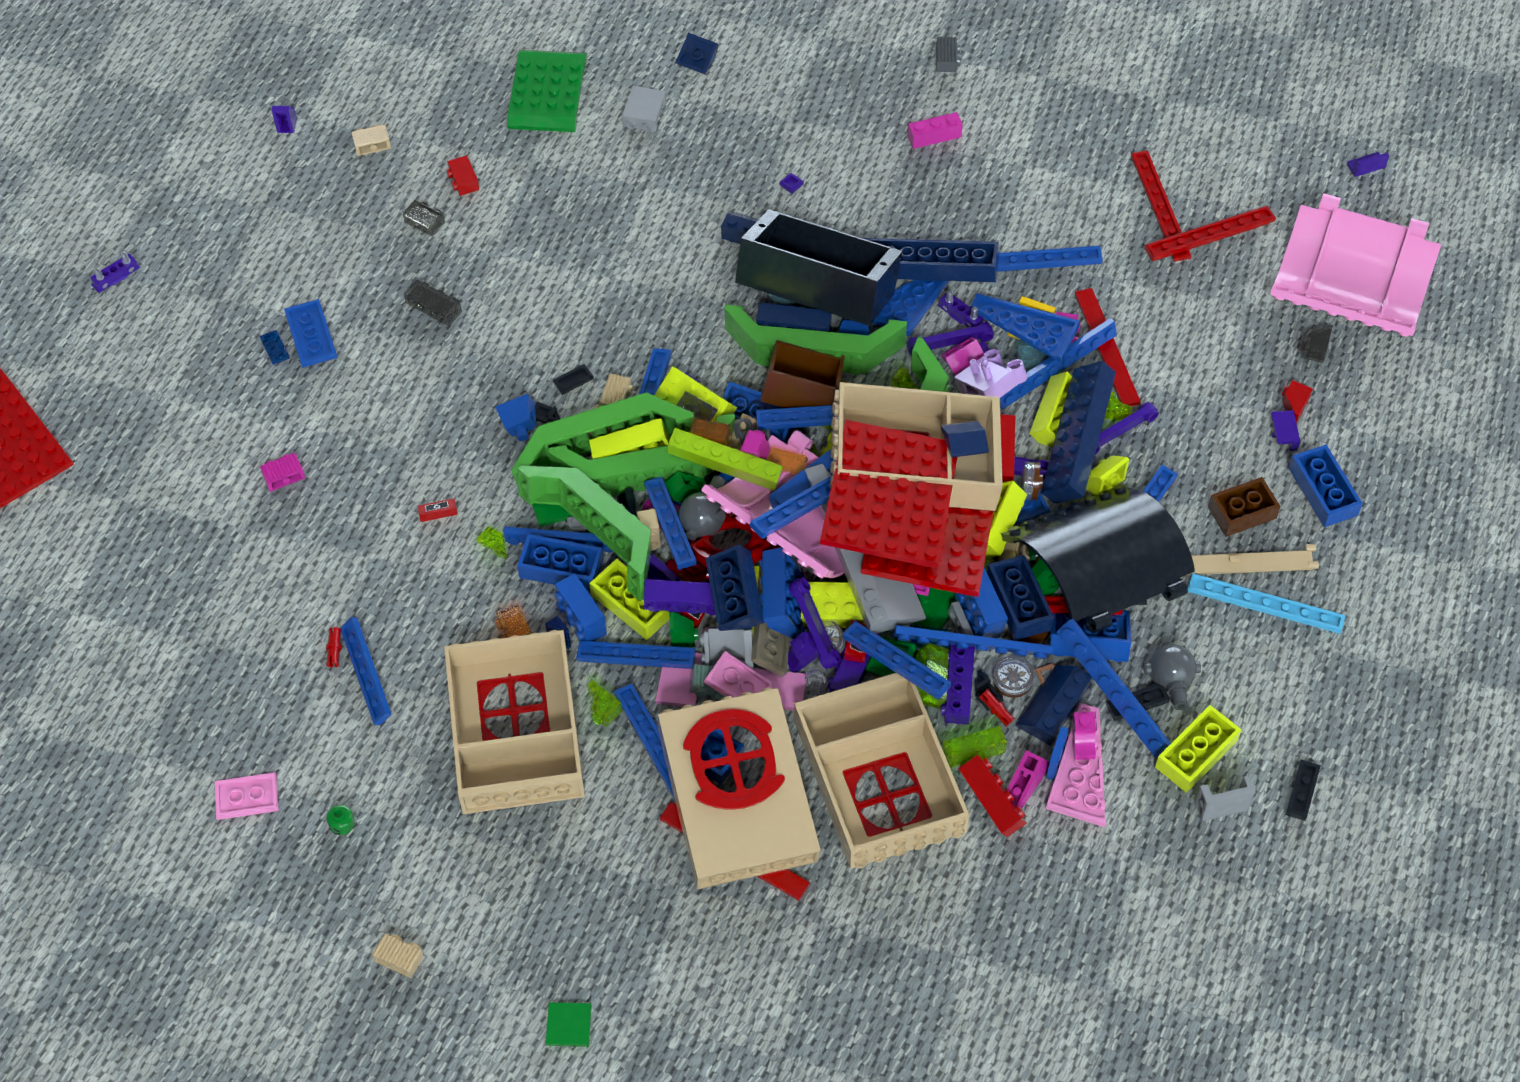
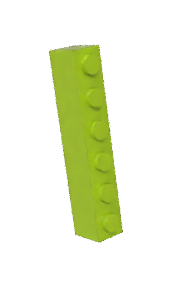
(724, 459)

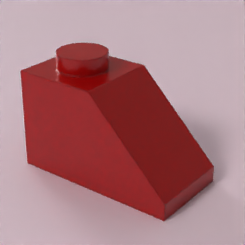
(1296, 398)

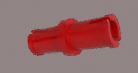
(333, 647)
(996, 707)

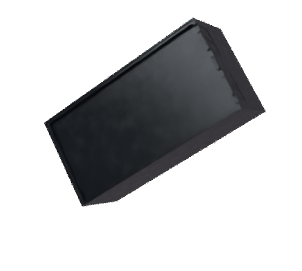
(818, 267)

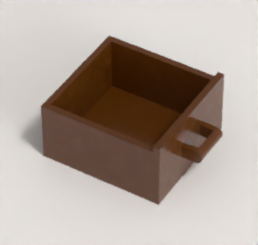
(801, 377)

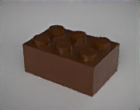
(1244, 506)

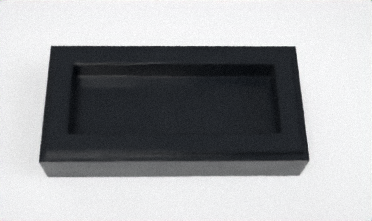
(573, 379)

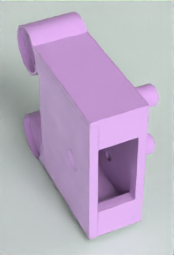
(989, 376)

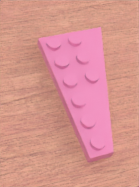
(1080, 783)

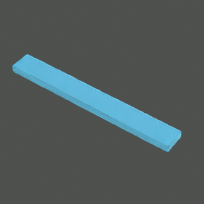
(1266, 603)

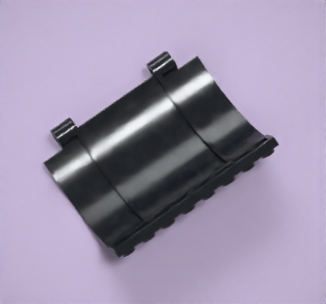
(1109, 553)

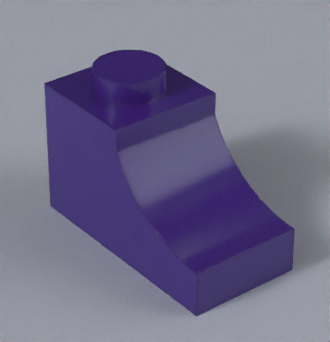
(284, 118)
(802, 652)

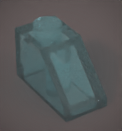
(1030, 356)

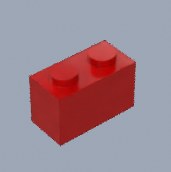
(462, 175)

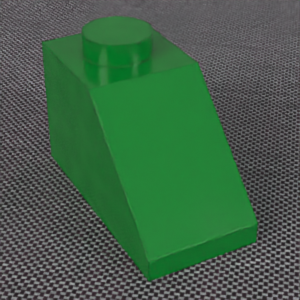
(683, 485)
(682, 631)

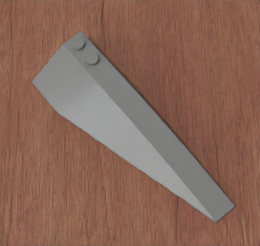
(880, 600)

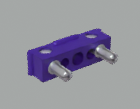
(114, 273)
(959, 310)

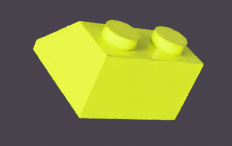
(1107, 474)

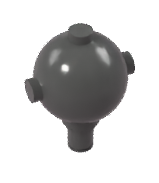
(701, 516)
(1174, 669)

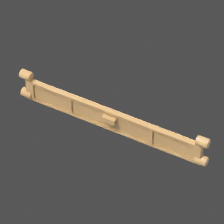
(1256, 562)

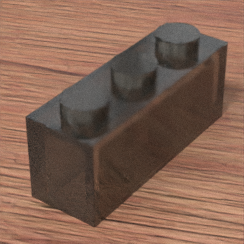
(432, 302)

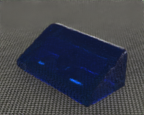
(557, 624)

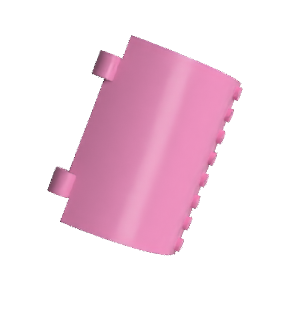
(1357, 266)
(797, 538)

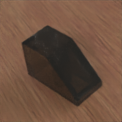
(1316, 344)
(697, 406)

